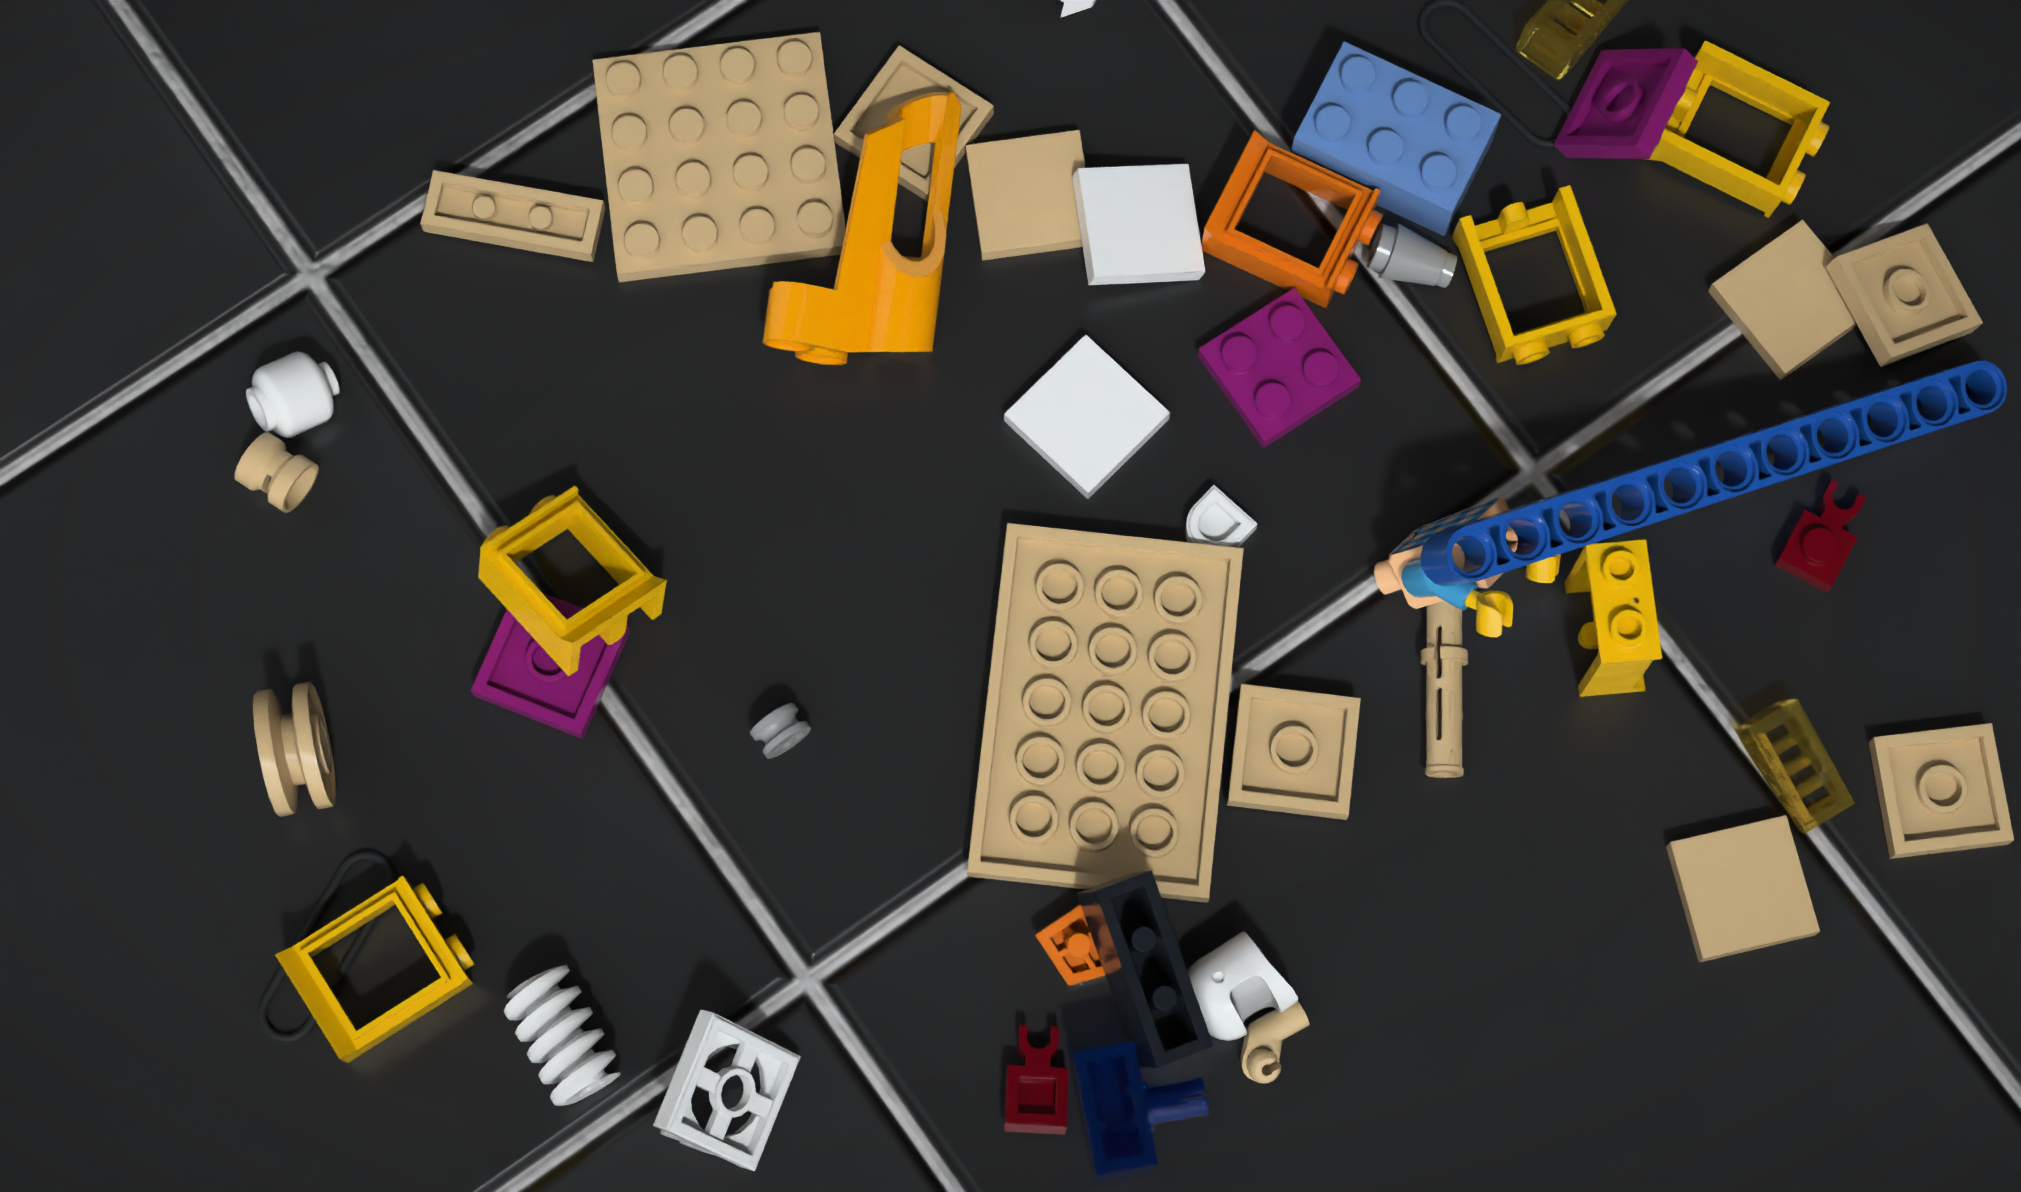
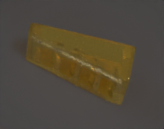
(1556, 48)
(1765, 756)

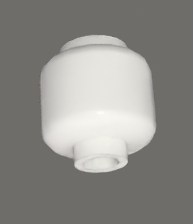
(292, 394)

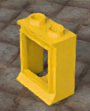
(1763, 92)
(1520, 224)
(530, 607)
(1621, 629)
(447, 956)

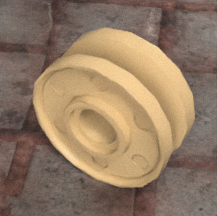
(294, 749)

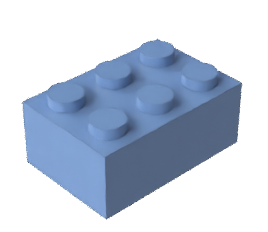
(1397, 136)

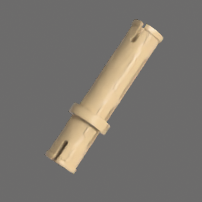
(1444, 690)

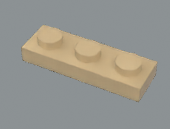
(513, 216)

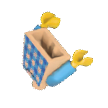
(1493, 608)

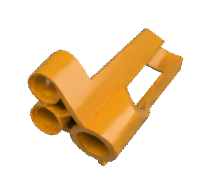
(877, 295)

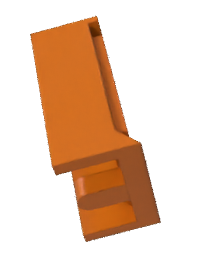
(1271, 264)

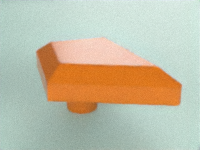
(1071, 947)

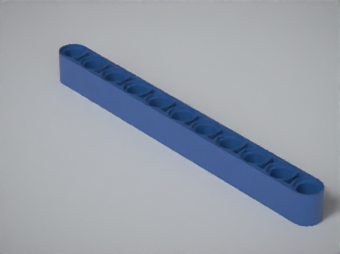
(1695, 477)

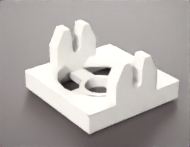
(775, 1071)

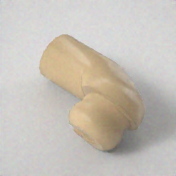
(1264, 1042)

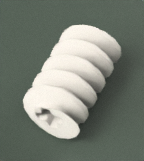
(559, 1036)

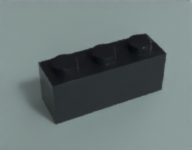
(1145, 969)

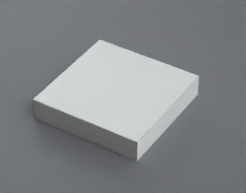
(1138, 224)
(1086, 416)

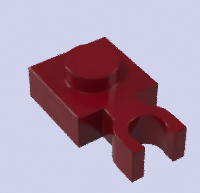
(1819, 544)
(1036, 1092)

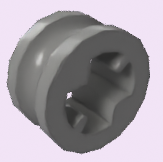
(780, 730)

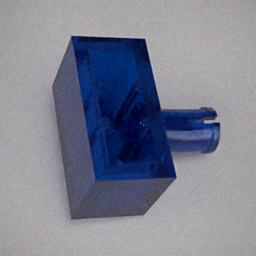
(1123, 1111)

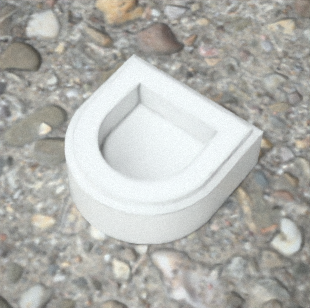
(1218, 521)

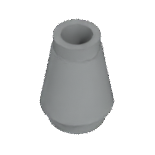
(1409, 257)

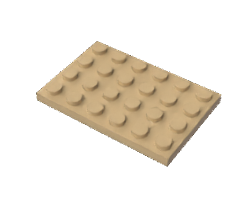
(1106, 711)

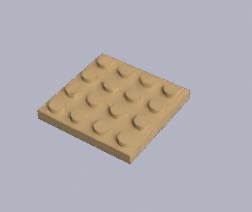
(719, 157)

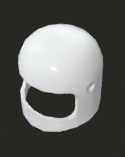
(1236, 984)

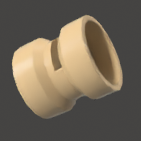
(276, 472)

